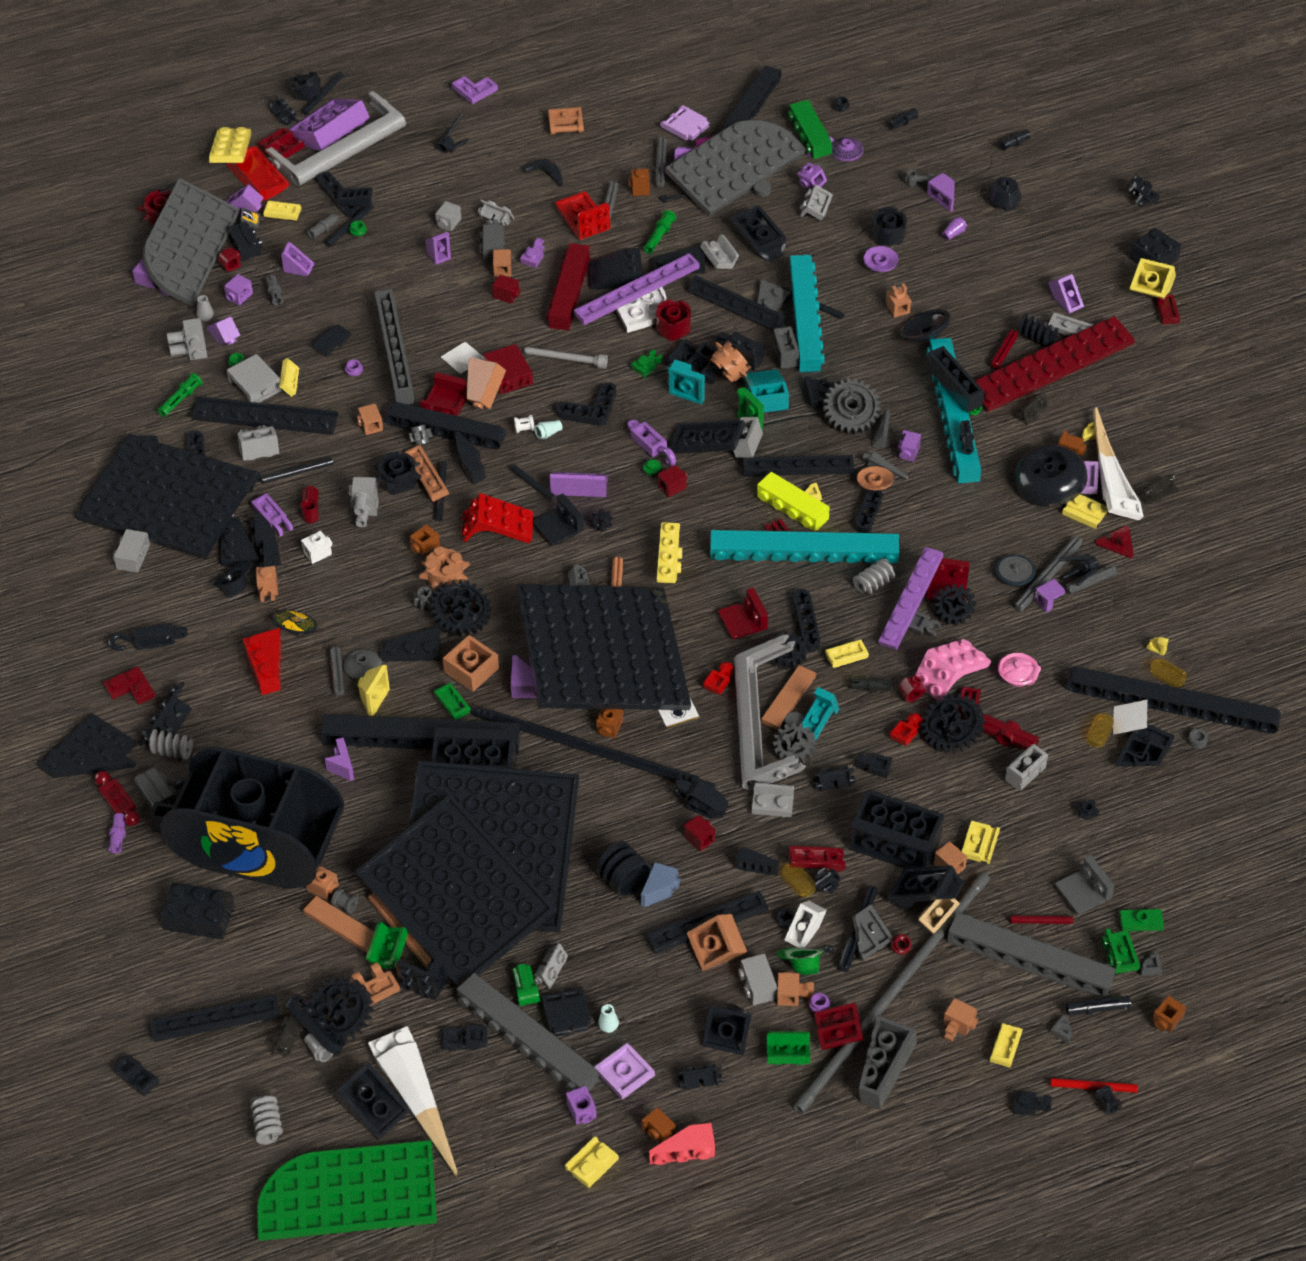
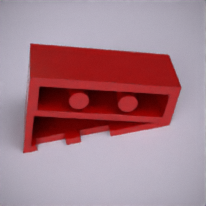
(265, 659)

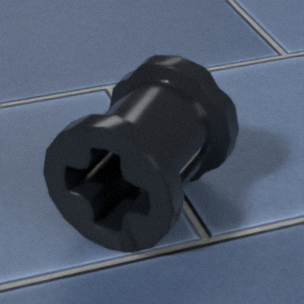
(1108, 1100)

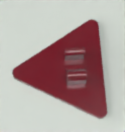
(1118, 542)

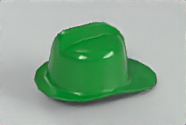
(802, 960)

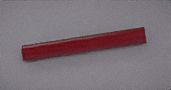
(1028, 919)

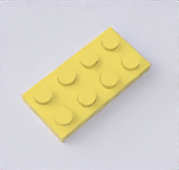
(230, 145)

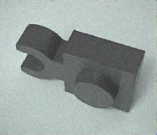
(921, 623)

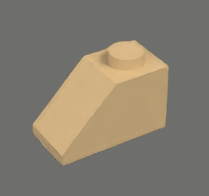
(936, 913)

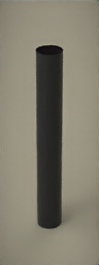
(531, 481)

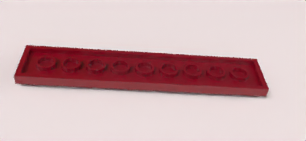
(1053, 362)

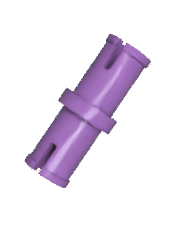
(117, 833)

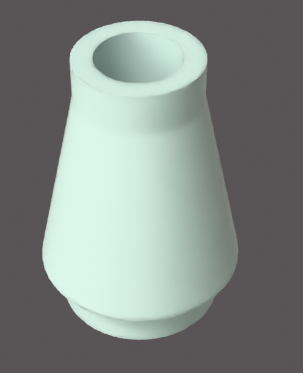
(546, 429)
(608, 1019)

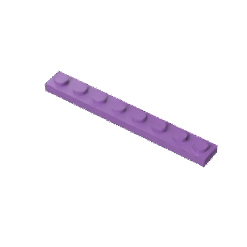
(636, 289)

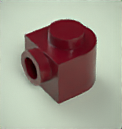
(229, 259)
(912, 688)

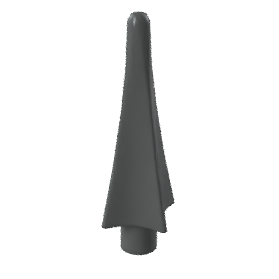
(876, 460)

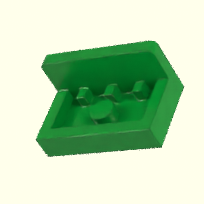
(387, 945)
(1120, 951)
(788, 1047)

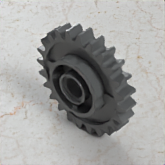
(851, 393)

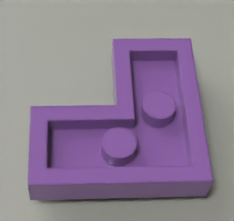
(474, 92)

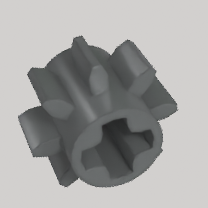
(420, 435)
(423, 597)

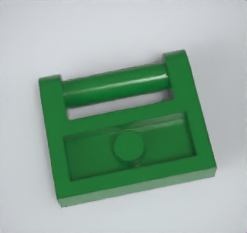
(754, 406)

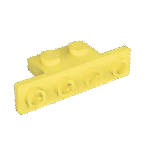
(669, 553)

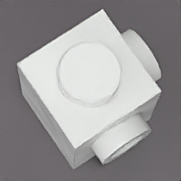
(316, 547)

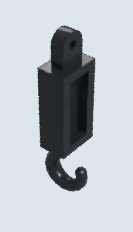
(150, 636)

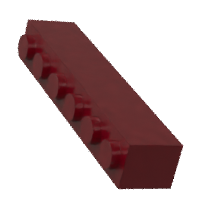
(569, 286)

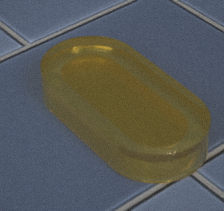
(1168, 673)
(1100, 730)
(799, 880)

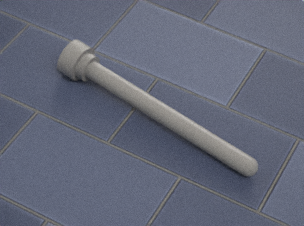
(599, 361)

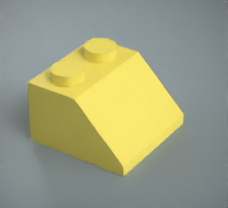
(1153, 278)

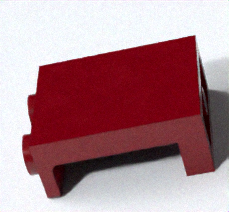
(517, 373)
(446, 395)

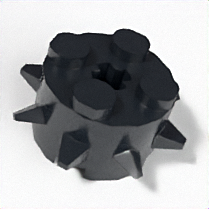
(397, 472)

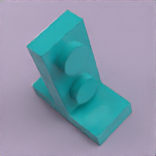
(820, 711)

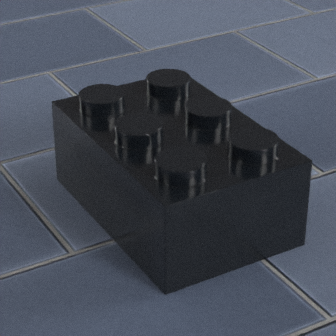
(197, 911)

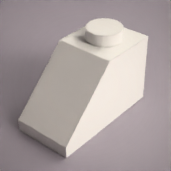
(805, 924)

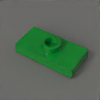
(450, 700)
(1141, 920)

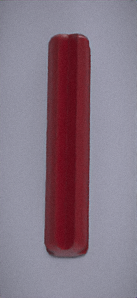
(1004, 349)

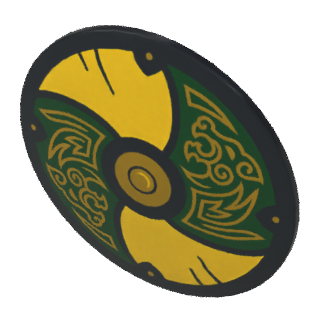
(294, 622)

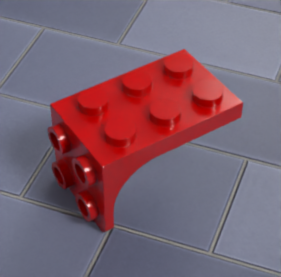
(584, 215)
(497, 516)

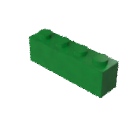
(810, 129)

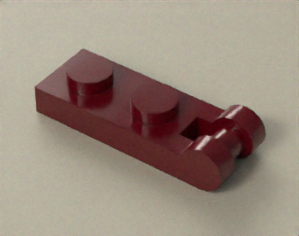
(816, 857)

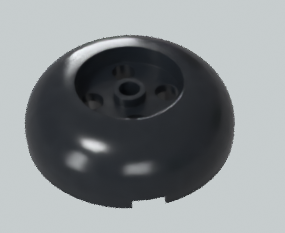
(1050, 475)

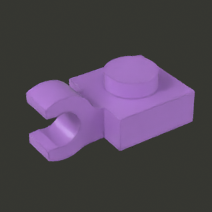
(533, 255)

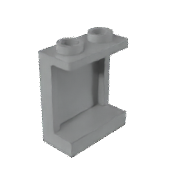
(254, 379)

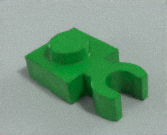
(645, 365)

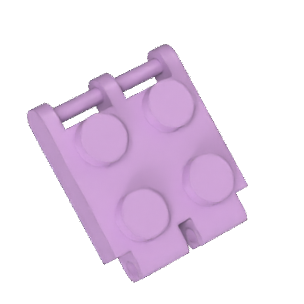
(687, 124)

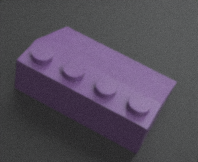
(330, 123)

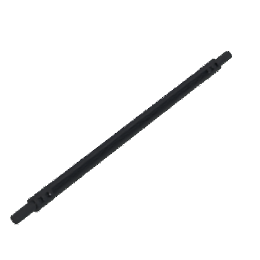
(587, 746)

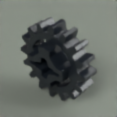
(948, 601)
(792, 657)

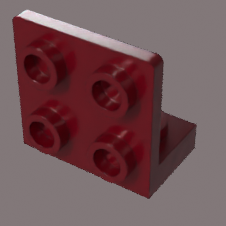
(947, 573)
(745, 617)

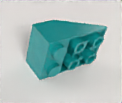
(769, 389)

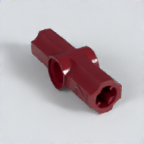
(1009, 733)

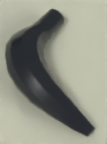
(549, 166)

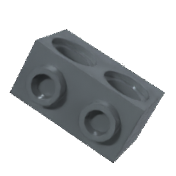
(786, 347)

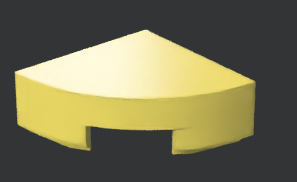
(1089, 432)
(814, 491)
(1158, 645)

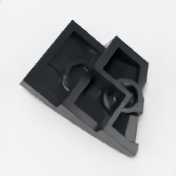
(698, 358)
(1146, 747)

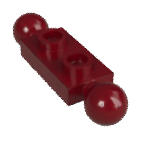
(117, 798)

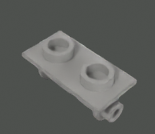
(501, 214)
(554, 961)

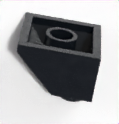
(727, 1027)

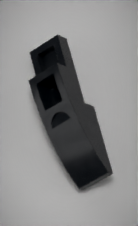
(265, 541)

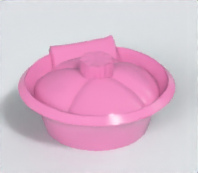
(1019, 669)

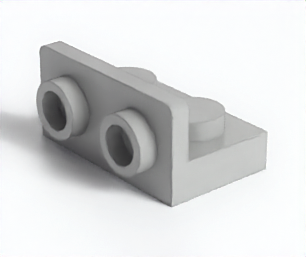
(816, 202)
(720, 253)
(773, 800)

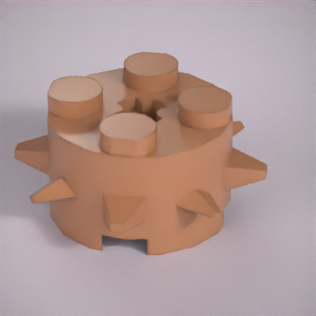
(730, 361)
(443, 566)

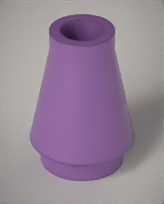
(955, 227)

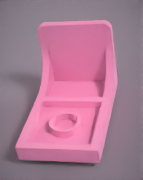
(948, 663)

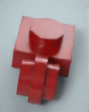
(718, 681)
(906, 731)

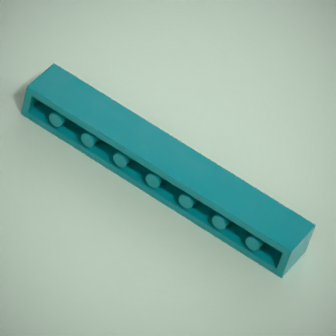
(806, 313)

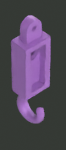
(652, 443)

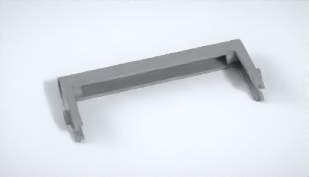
(345, 148)
(749, 716)

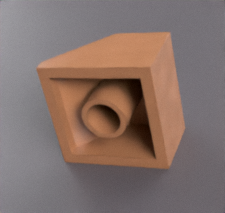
(716, 941)

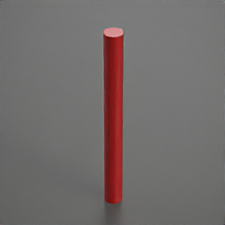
(1093, 1085)

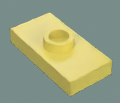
(282, 210)
(289, 377)
(846, 653)
(1006, 1045)

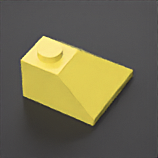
(374, 688)

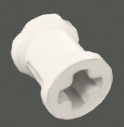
(524, 424)

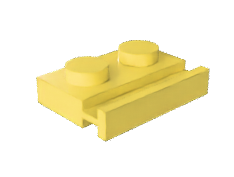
(1085, 511)
(980, 842)
(591, 1162)

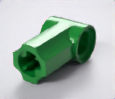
(526, 989)

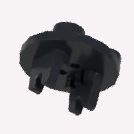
(1144, 190)

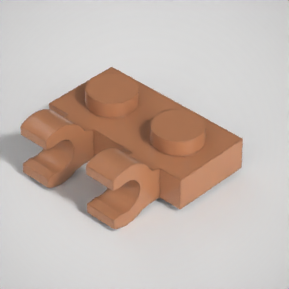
(381, 986)

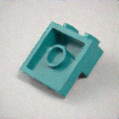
(686, 383)

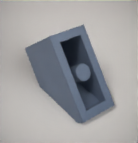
(660, 884)

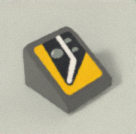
(250, 217)

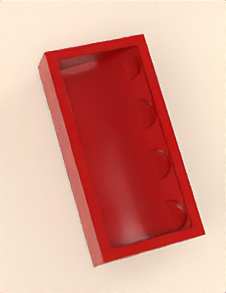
(259, 174)

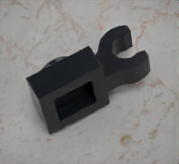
(876, 765)
(1026, 1103)

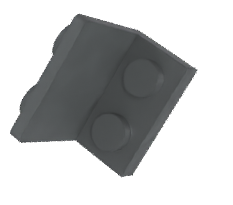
(1087, 887)

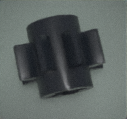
(603, 515)
(827, 880)

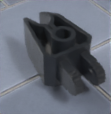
(701, 798)

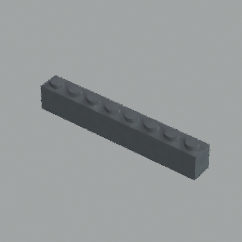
(394, 347)
(1031, 955)
(526, 1034)

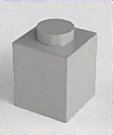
(448, 216)

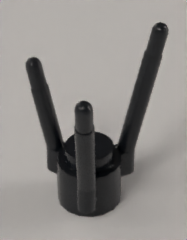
(446, 142)
(1087, 565)

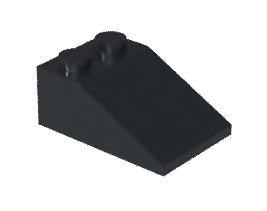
(615, 269)
(371, 1101)

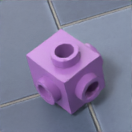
(811, 175)

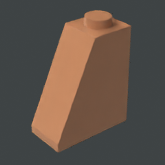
(483, 382)

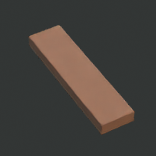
(430, 479)
(788, 697)
(339, 923)

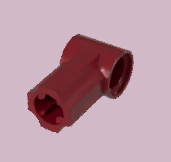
(309, 504)

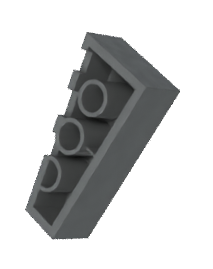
(886, 1058)

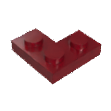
(130, 681)

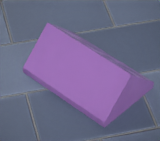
(579, 484)

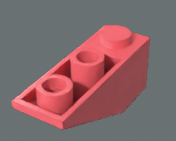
(688, 1144)

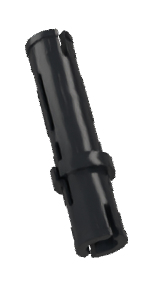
(1098, 1005)

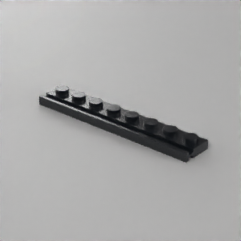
(269, 415)

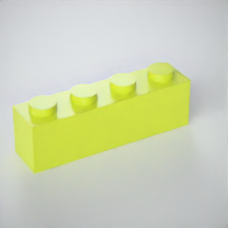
(793, 501)

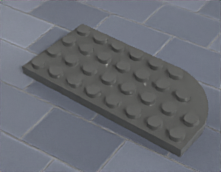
(734, 162)
(187, 240)

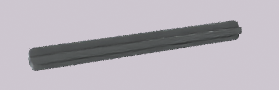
(1048, 573)

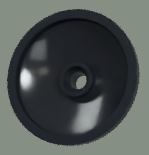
(925, 326)

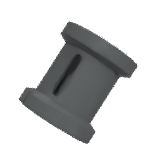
(344, 900)

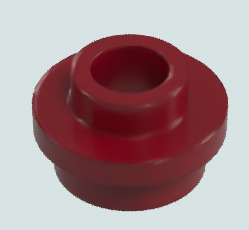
(904, 940)

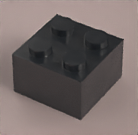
(1156, 247)

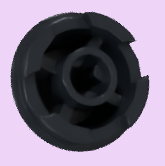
(305, 86)
(1004, 194)

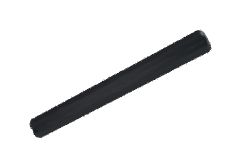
(851, 944)

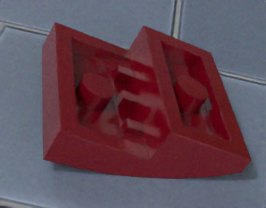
(282, 142)
(838, 1026)

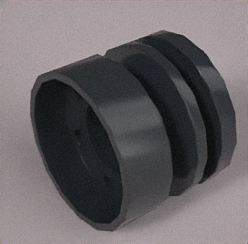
(623, 868)

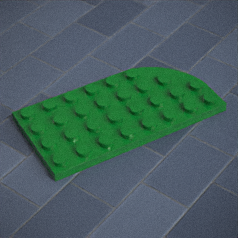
(349, 1191)

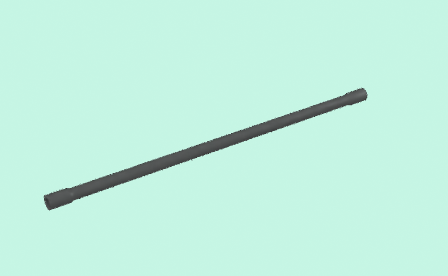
(808, 1096)

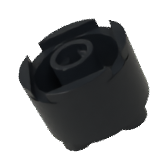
(889, 226)

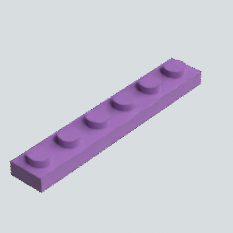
(911, 598)

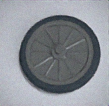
(1015, 570)

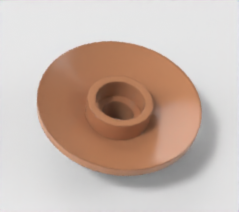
(875, 478)

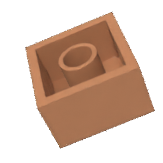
(471, 663)

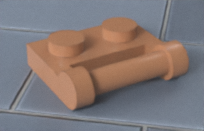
(563, 117)

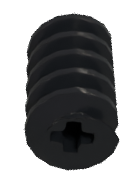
(1036, 331)

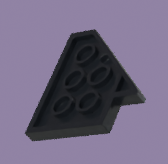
(90, 749)

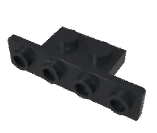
(170, 717)

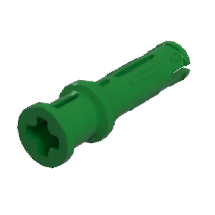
(662, 227)
(184, 390)

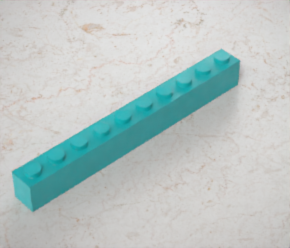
(965, 467)
(804, 546)

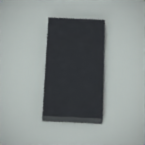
(707, 436)

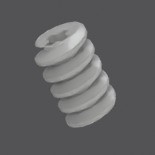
(873, 577)
(170, 746)
(266, 1119)

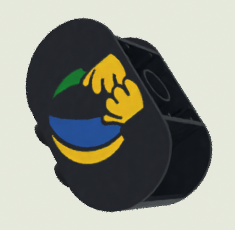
(253, 818)

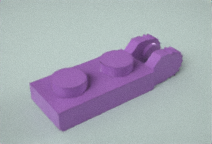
(272, 513)

